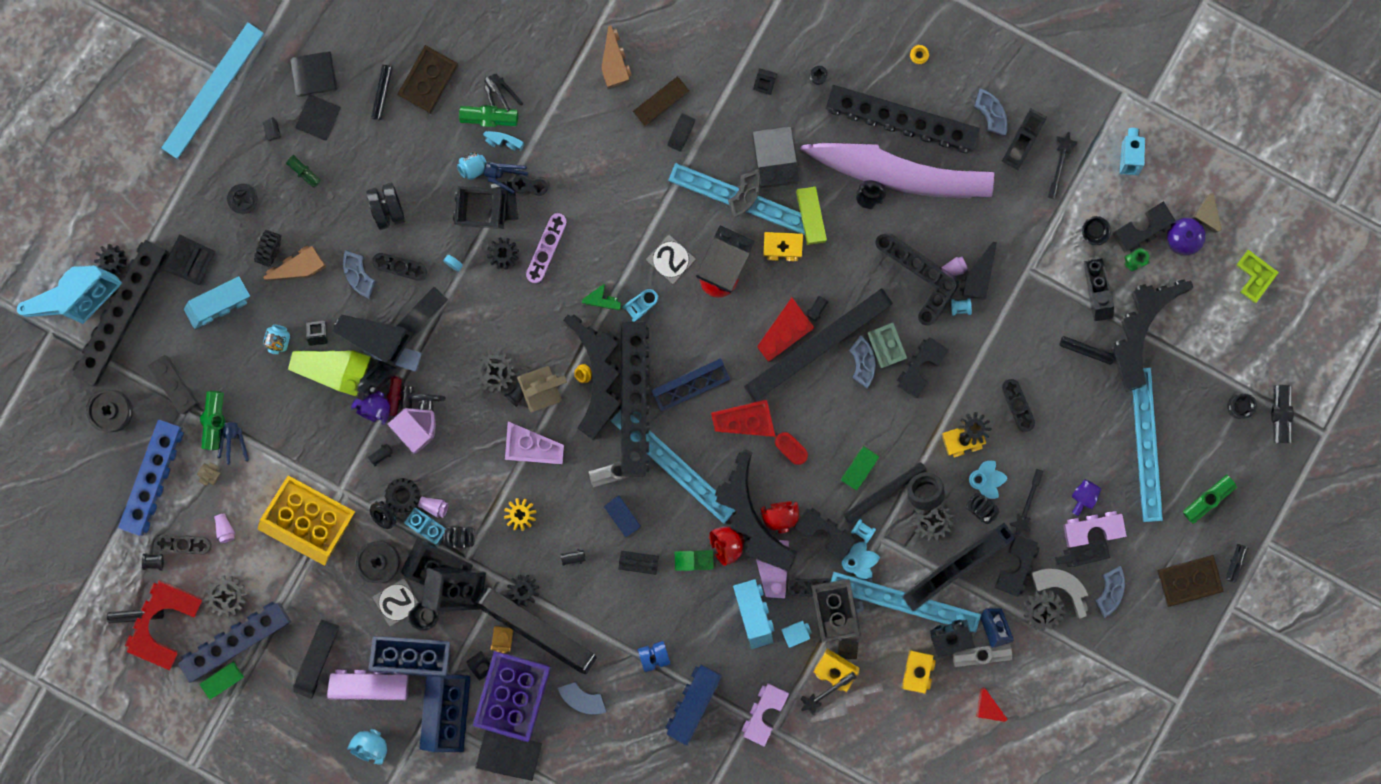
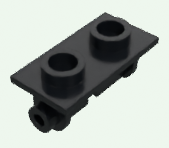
(638, 562)

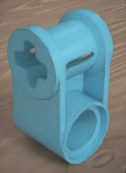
(640, 305)

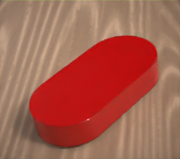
(791, 448)

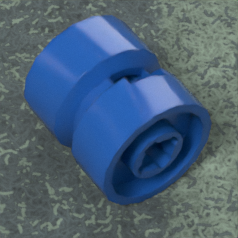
(661, 656)

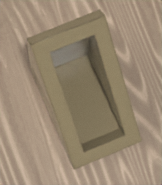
(1208, 214)

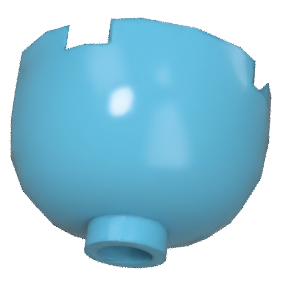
(368, 746)

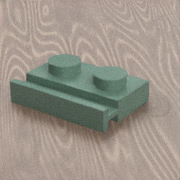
(887, 345)

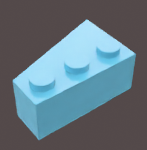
(216, 302)
(754, 613)

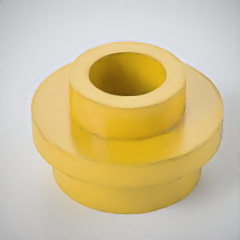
(919, 48)
(583, 373)

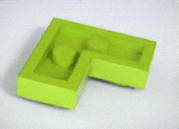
(1260, 275)

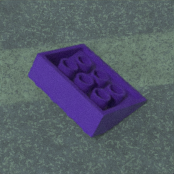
(512, 696)

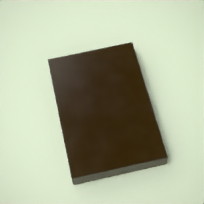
(427, 79)
(1190, 580)

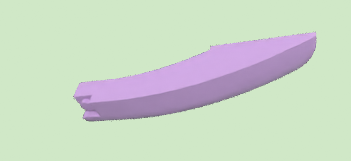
(871, 163)

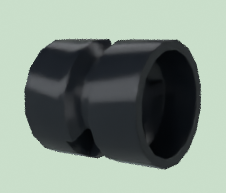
(1242, 406)

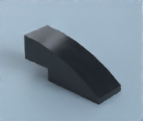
(1024, 139)
(423, 312)

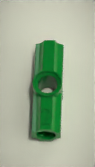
(488, 116)
(1136, 259)
(213, 412)
(1218, 490)

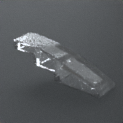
(839, 706)

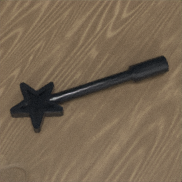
(1065, 145)
(1022, 521)
(812, 702)

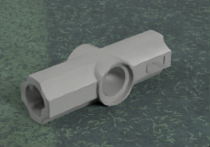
(605, 474)
(969, 656)

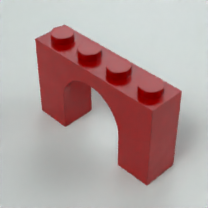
(163, 597)

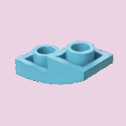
(497, 138)
(425, 526)

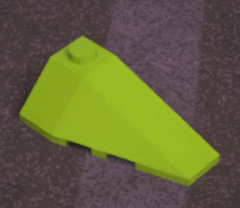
(332, 368)

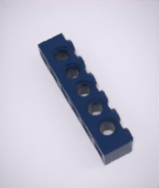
(194, 671)

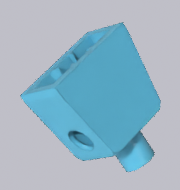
(1132, 153)

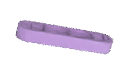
(543, 247)

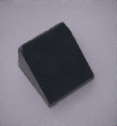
(765, 81)
(271, 129)
(316, 333)
(848, 648)
(479, 665)

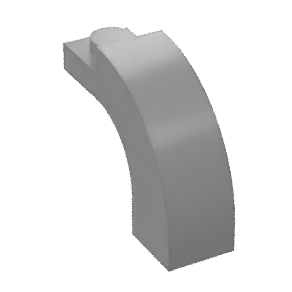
(1051, 577)

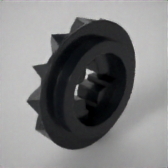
(233, 201)
(378, 511)

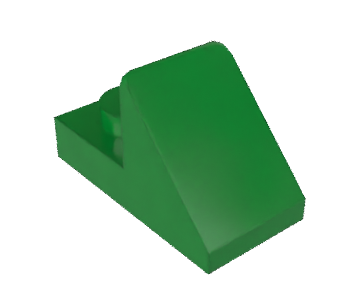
(596, 299)
(693, 560)

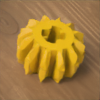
(516, 520)

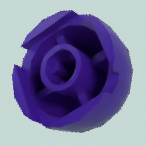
(1186, 236)
(373, 407)

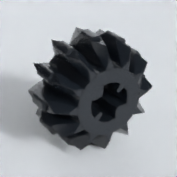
(110, 252)
(509, 253)
(978, 434)
(982, 508)
(459, 537)
(519, 585)

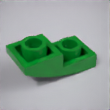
(859, 468)
(221, 680)

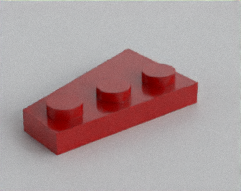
(785, 331)
(745, 419)

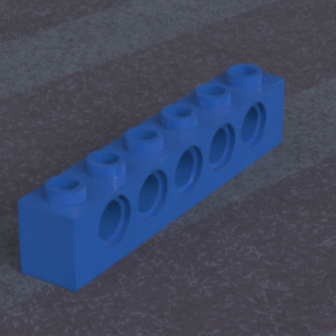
(148, 466)

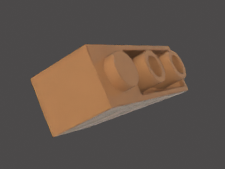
(613, 67)
(301, 266)

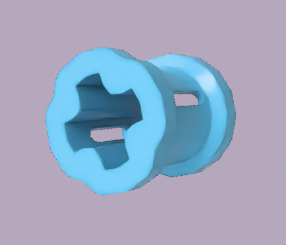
(961, 307)
(863, 531)

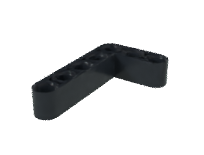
(922, 272)

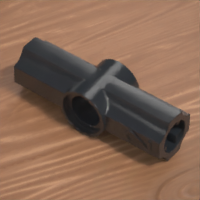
(1282, 414)

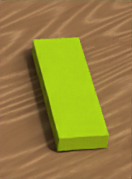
(811, 215)

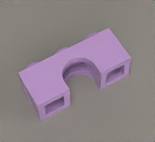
(1077, 531)
(770, 698)

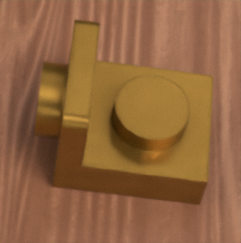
(502, 639)

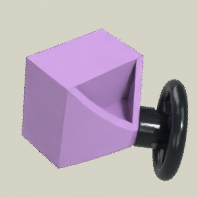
(418, 425)

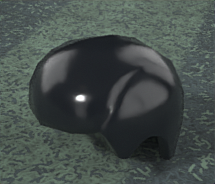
(870, 194)
(1096, 230)
(422, 617)

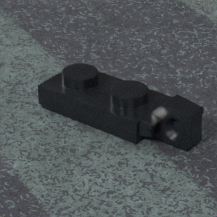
(375, 379)
(1084, 554)

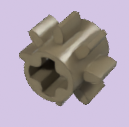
(208, 474)

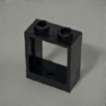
(498, 207)

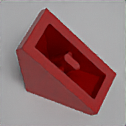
(988, 708)

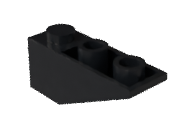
(1099, 290)

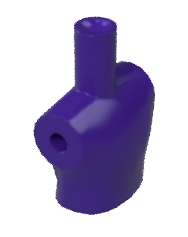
(1085, 495)

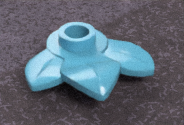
(990, 479)
(863, 561)

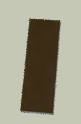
(661, 101)

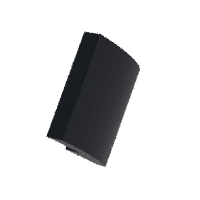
(313, 73)
(188, 259)

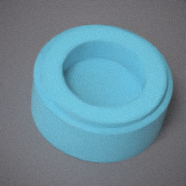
(453, 263)

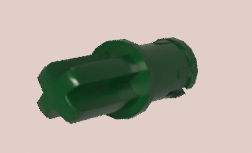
(303, 171)

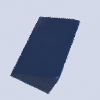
(622, 516)
(996, 627)

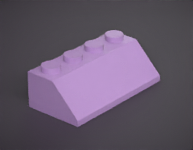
(367, 686)

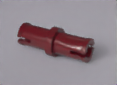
(394, 394)

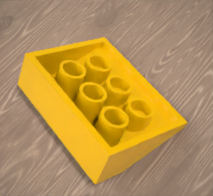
(305, 520)

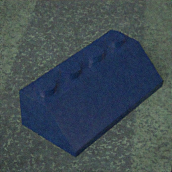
(410, 656)
(693, 705)
(445, 713)

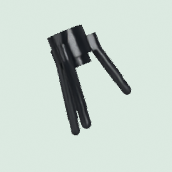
(495, 84)

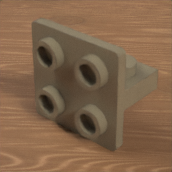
(541, 388)

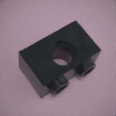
(945, 646)

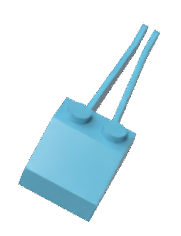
(76, 297)

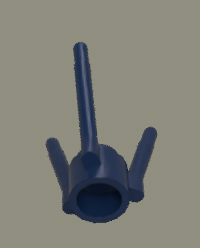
(496, 170)
(229, 432)

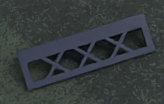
(709, 368)

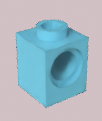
(796, 633)

